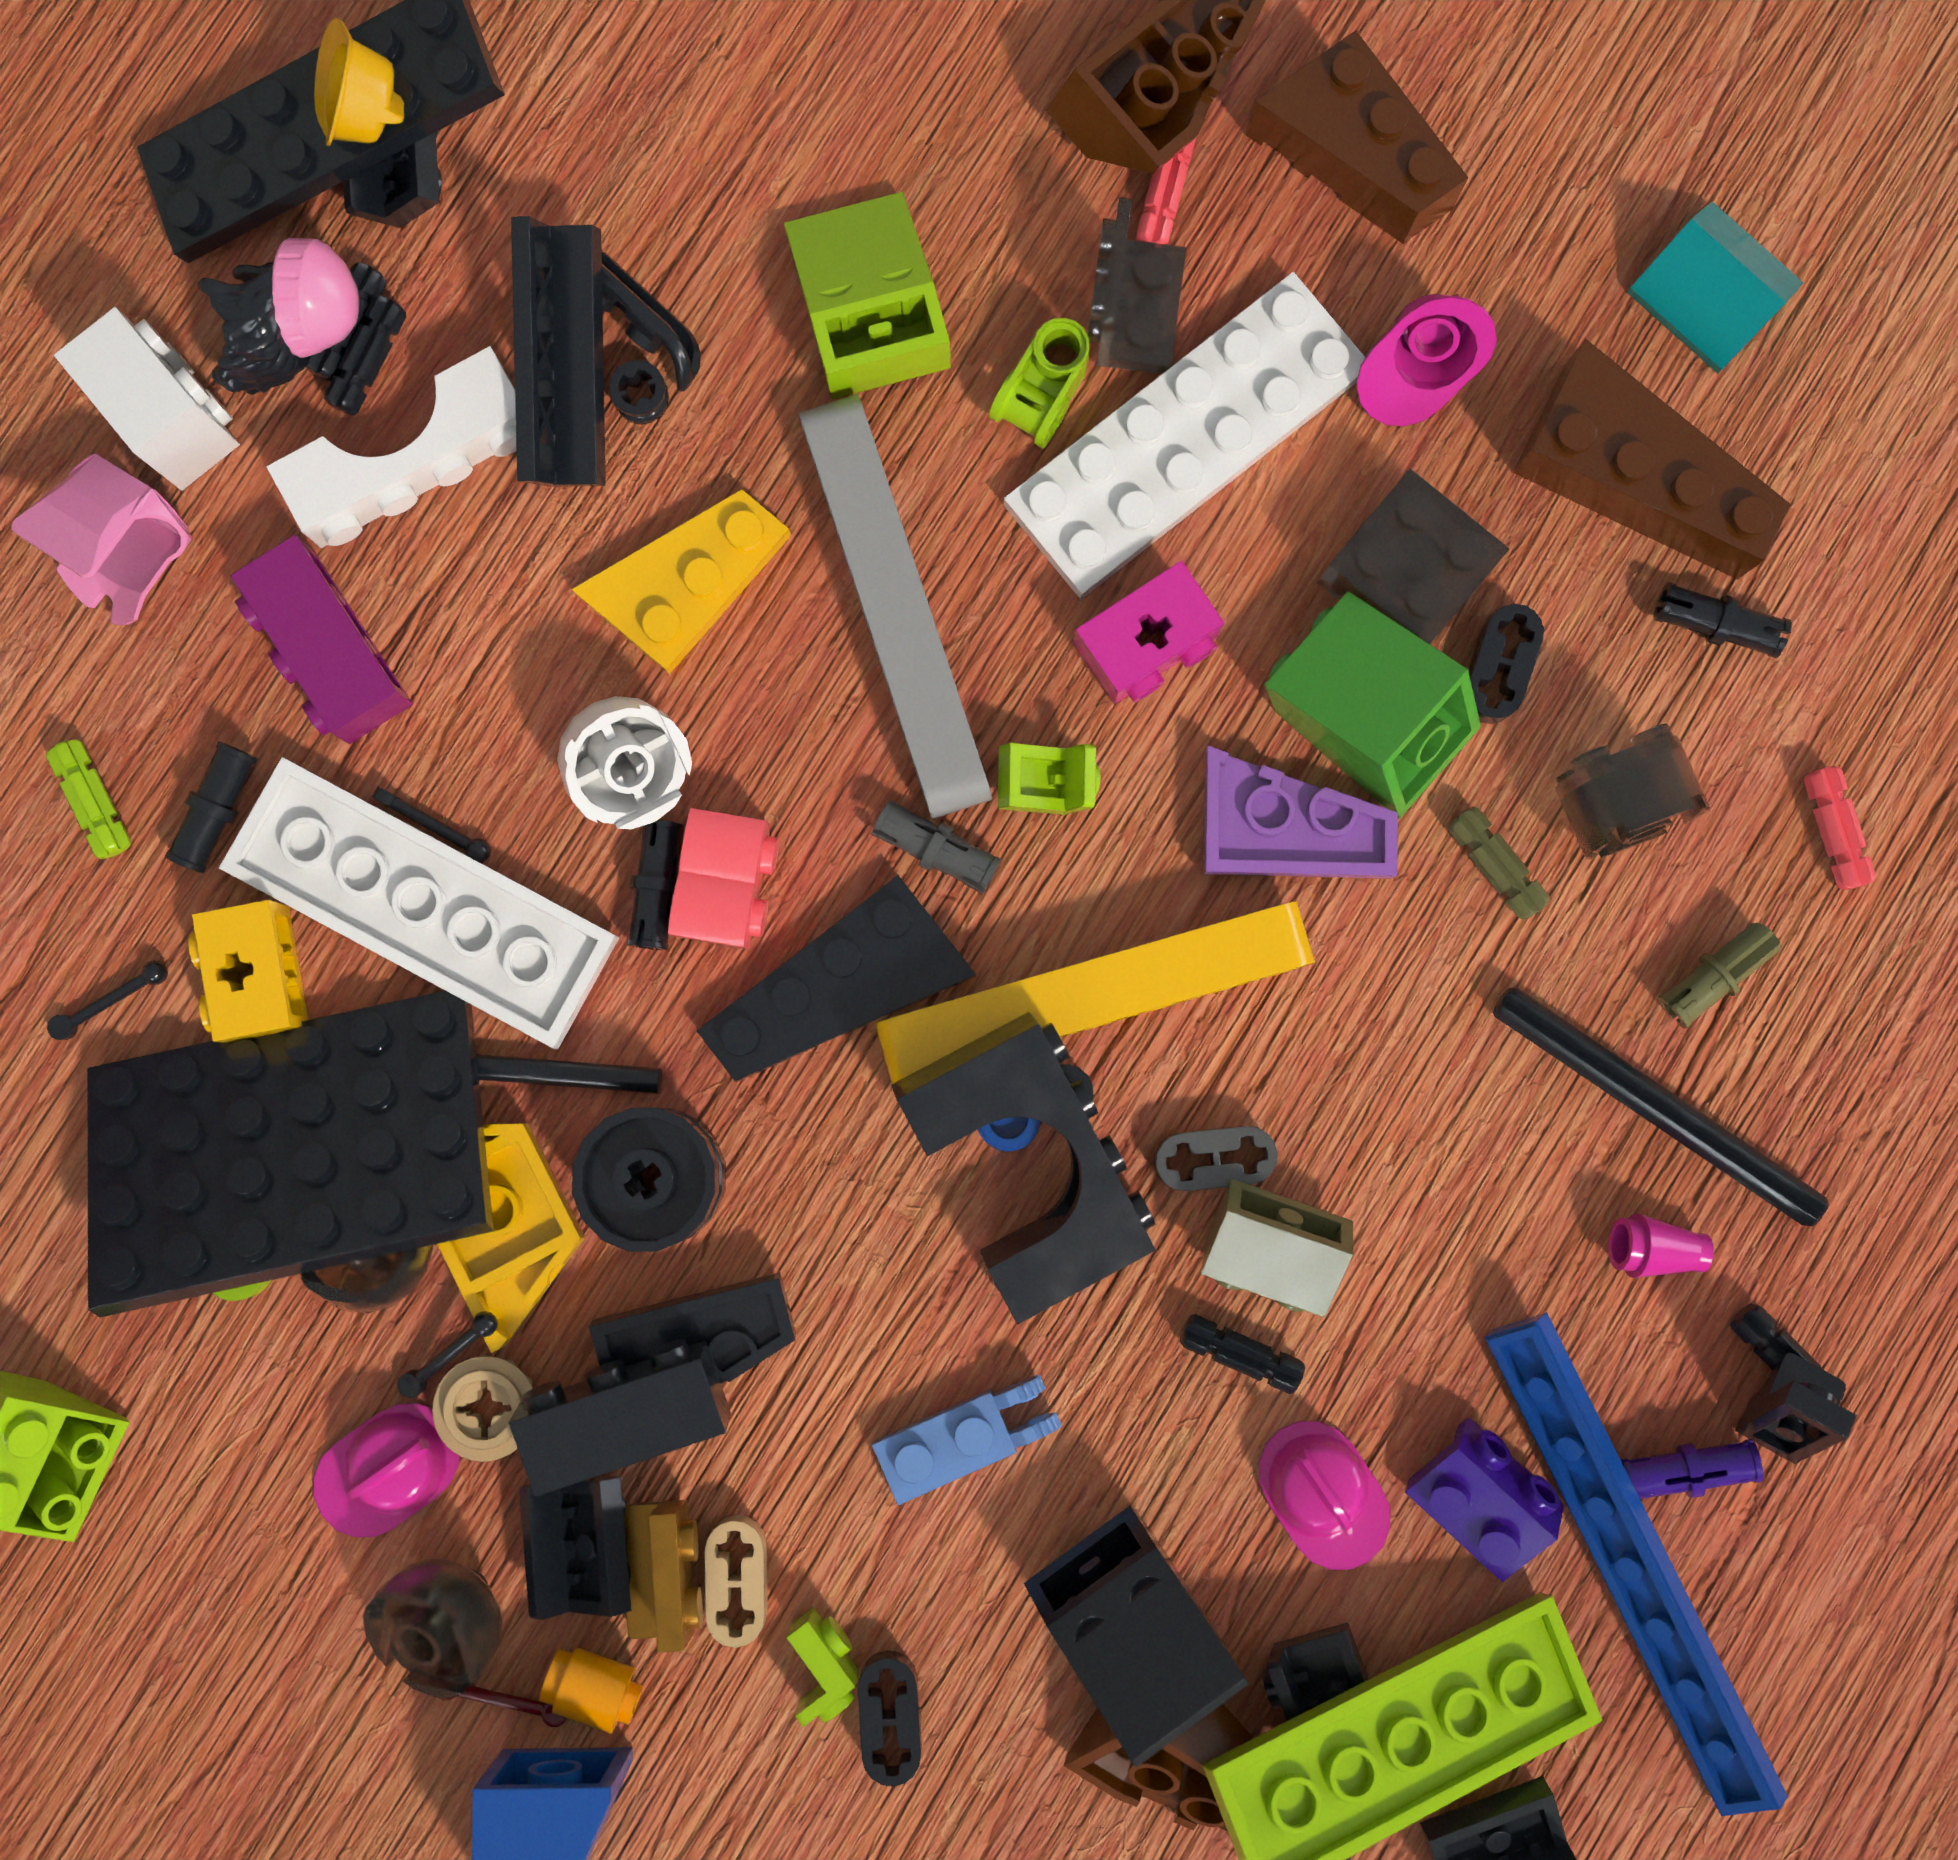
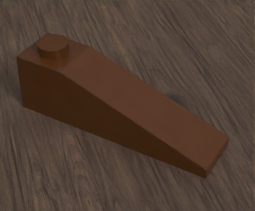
(1153, 82)
(1169, 1776)

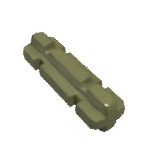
(1499, 863)

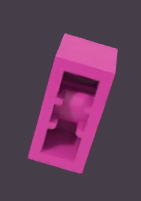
(1166, 603)

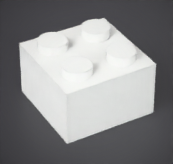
(149, 397)

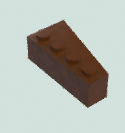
(1648, 467)

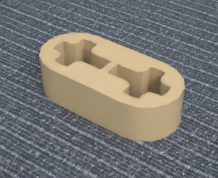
(720, 1581)

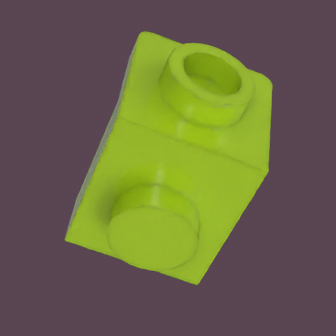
(1047, 778)
(824, 1651)

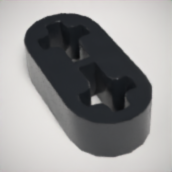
(1516, 668)
(874, 1718)

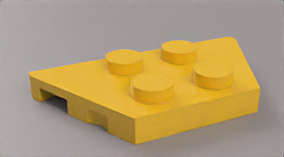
(530, 1239)

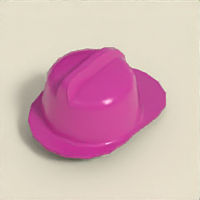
(1425, 358)
(383, 1471)
(1324, 1495)

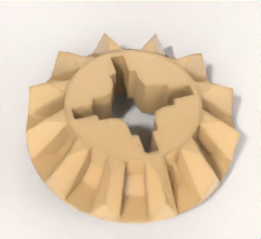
(464, 1384)

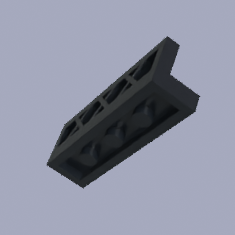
(558, 353)

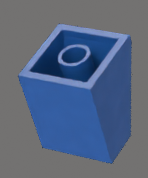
(546, 1802)

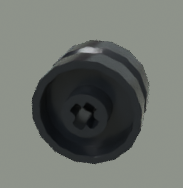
(611, 1184)

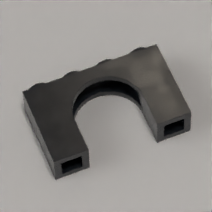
(1094, 1222)

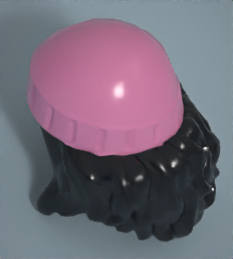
(281, 314)

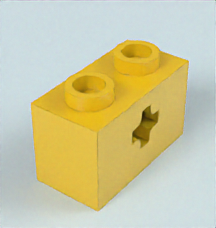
(223, 947)

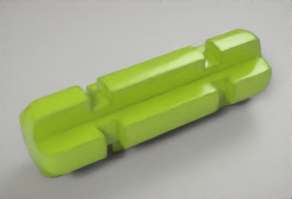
(88, 799)

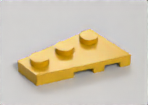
(685, 579)

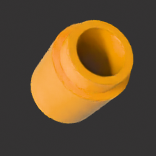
(591, 1689)

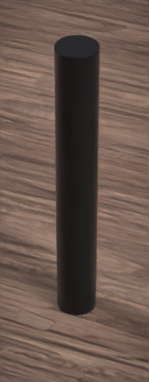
(569, 1074)

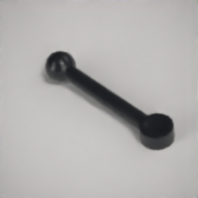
(476, 849)
(65, 1026)
(414, 1381)

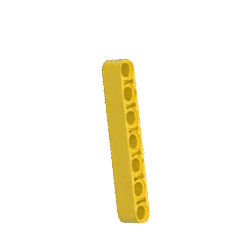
(1106, 986)

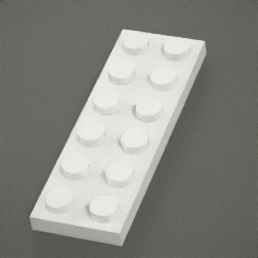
(1186, 435)
(419, 903)

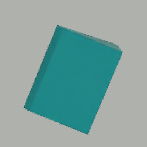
(1714, 287)

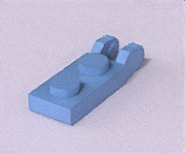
(959, 1440)

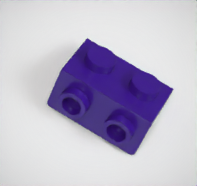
(1488, 1500)

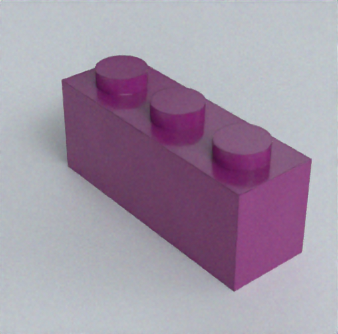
(319, 641)

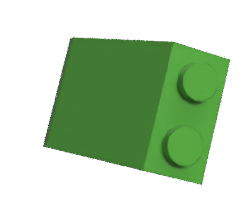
(1375, 701)

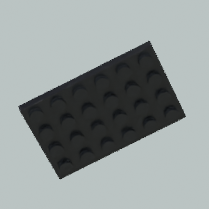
(284, 1153)

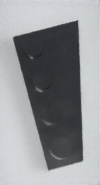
(850, 975)

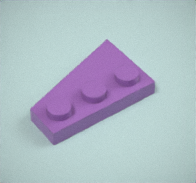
(1285, 827)

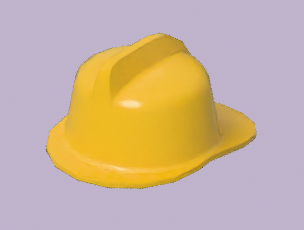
(353, 89)

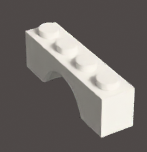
(341, 492)

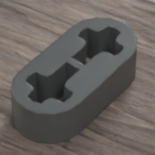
(1213, 1142)

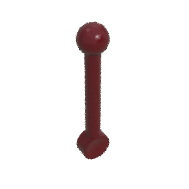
(514, 1703)

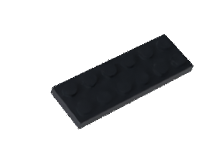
(265, 145)

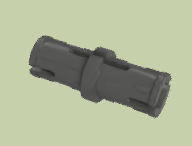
(936, 846)

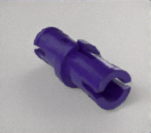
(1695, 1469)

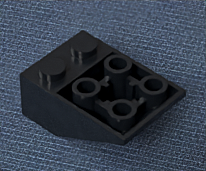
(1135, 1635)

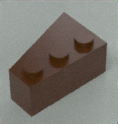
(1361, 138)

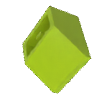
(51, 1456)

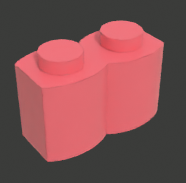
(722, 879)

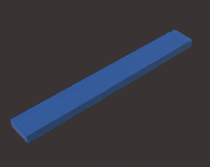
(1636, 1567)

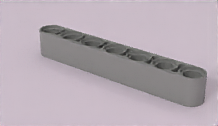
(895, 606)

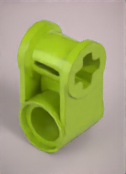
(1038, 391)

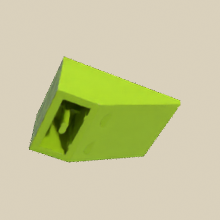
(869, 295)

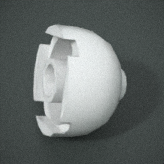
(623, 762)

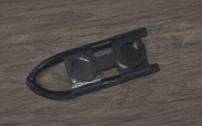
(650, 321)

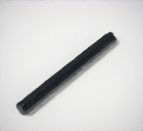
(1661, 1107)

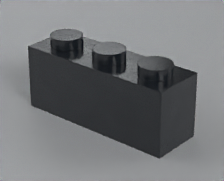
(619, 1416)

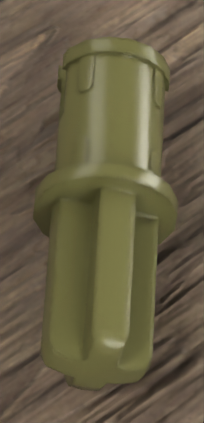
(1720, 974)

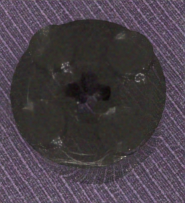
(1630, 794)

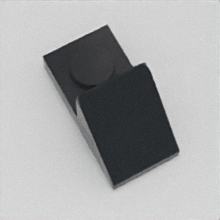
(1797, 1411)

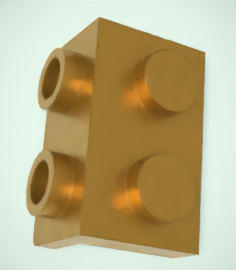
(659, 1557)

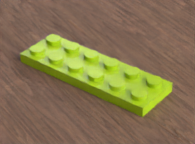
(1406, 1740)

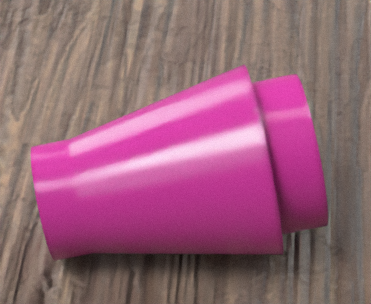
(1653, 1247)

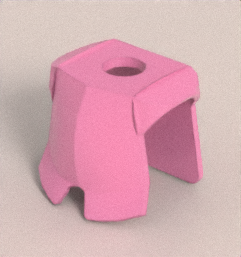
(106, 535)

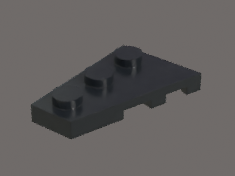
(738, 1322)

